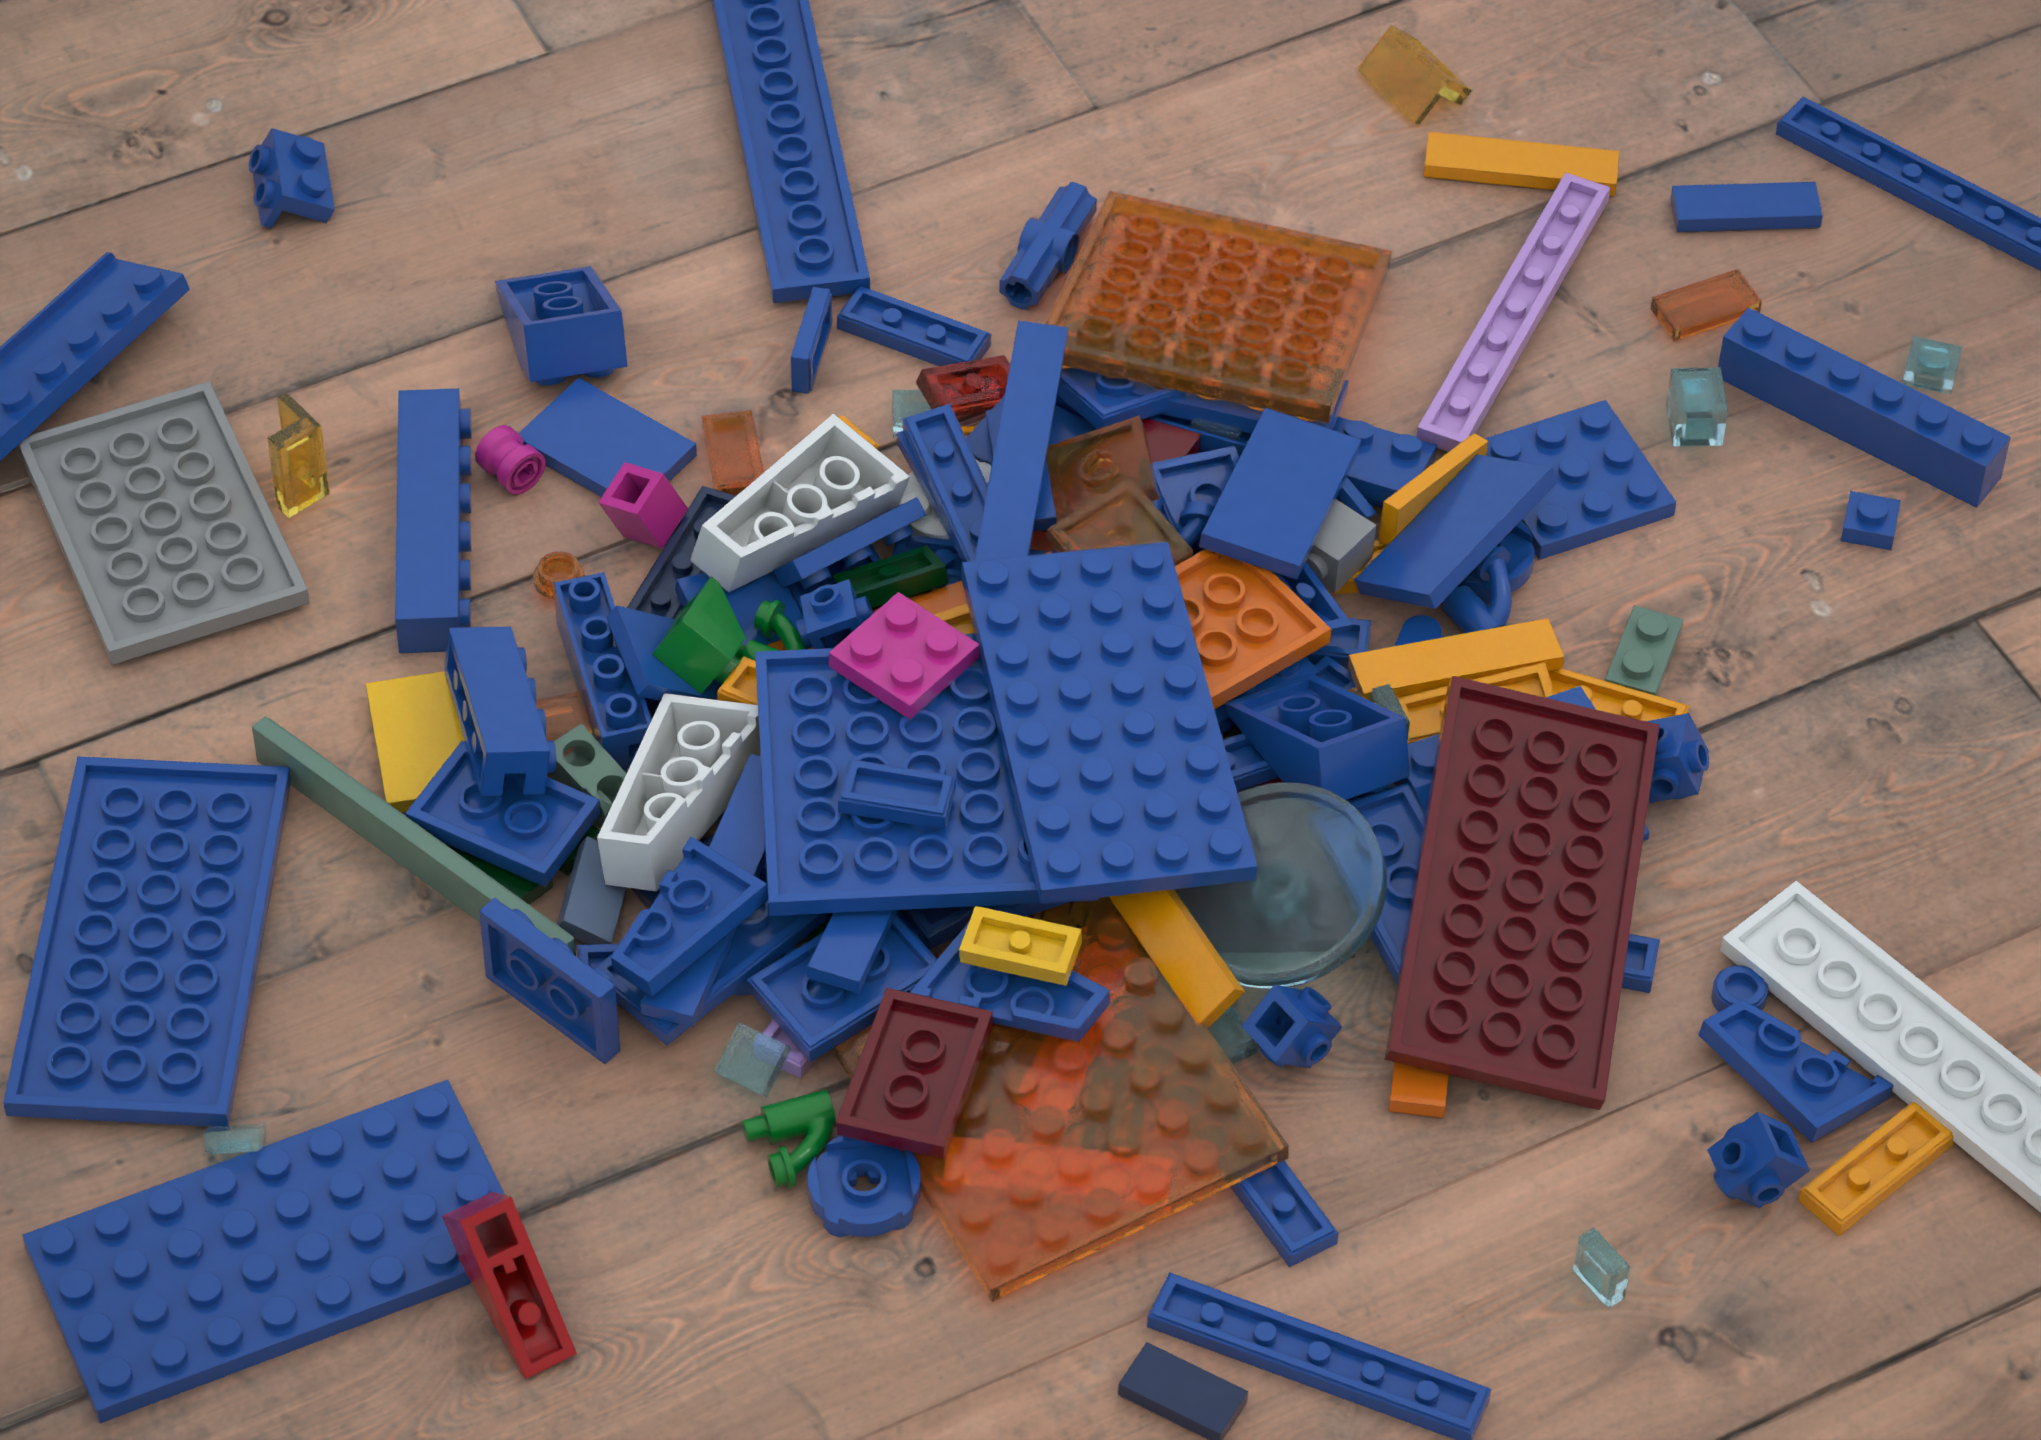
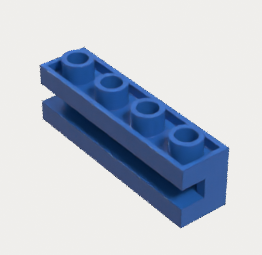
(611, 702)
(498, 709)

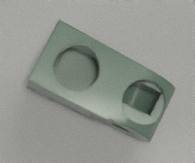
(588, 768)

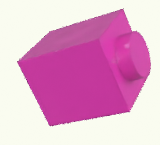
(643, 505)

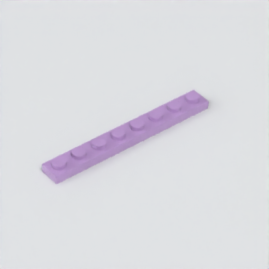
(1514, 312)

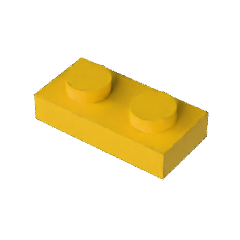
(1020, 945)

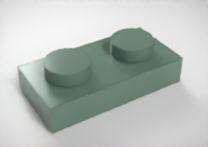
(1645, 650)

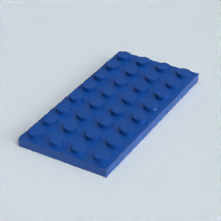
(1107, 723)
(149, 943)
(262, 1250)

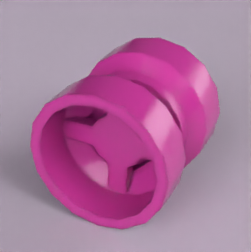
(505, 455)

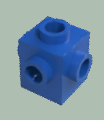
(831, 615)
(1678, 760)
(1293, 1026)
(1757, 1160)

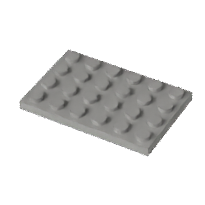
(162, 522)

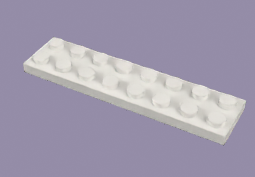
(1898, 1031)

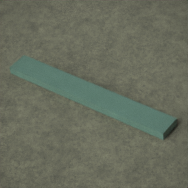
(389, 828)

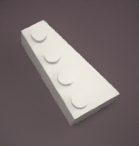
(799, 503)
(675, 786)

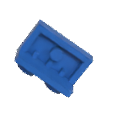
(291, 177)

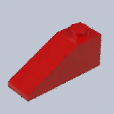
(510, 1281)

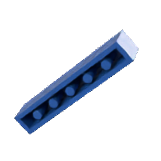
(1863, 407)
(430, 519)

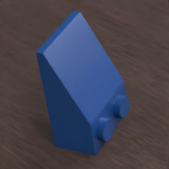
(563, 325)
(1324, 736)

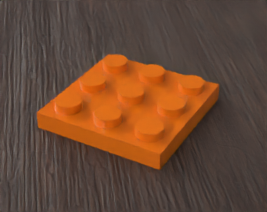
(1244, 623)

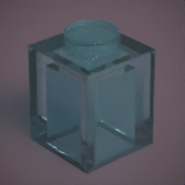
(1696, 406)

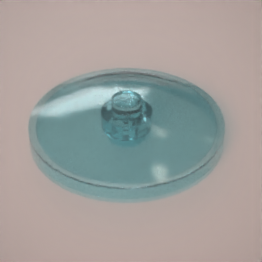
(1312, 892)

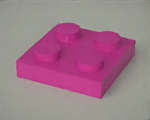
(904, 655)

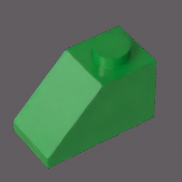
(703, 639)

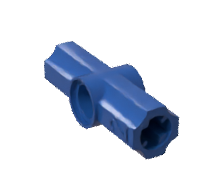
(1048, 245)

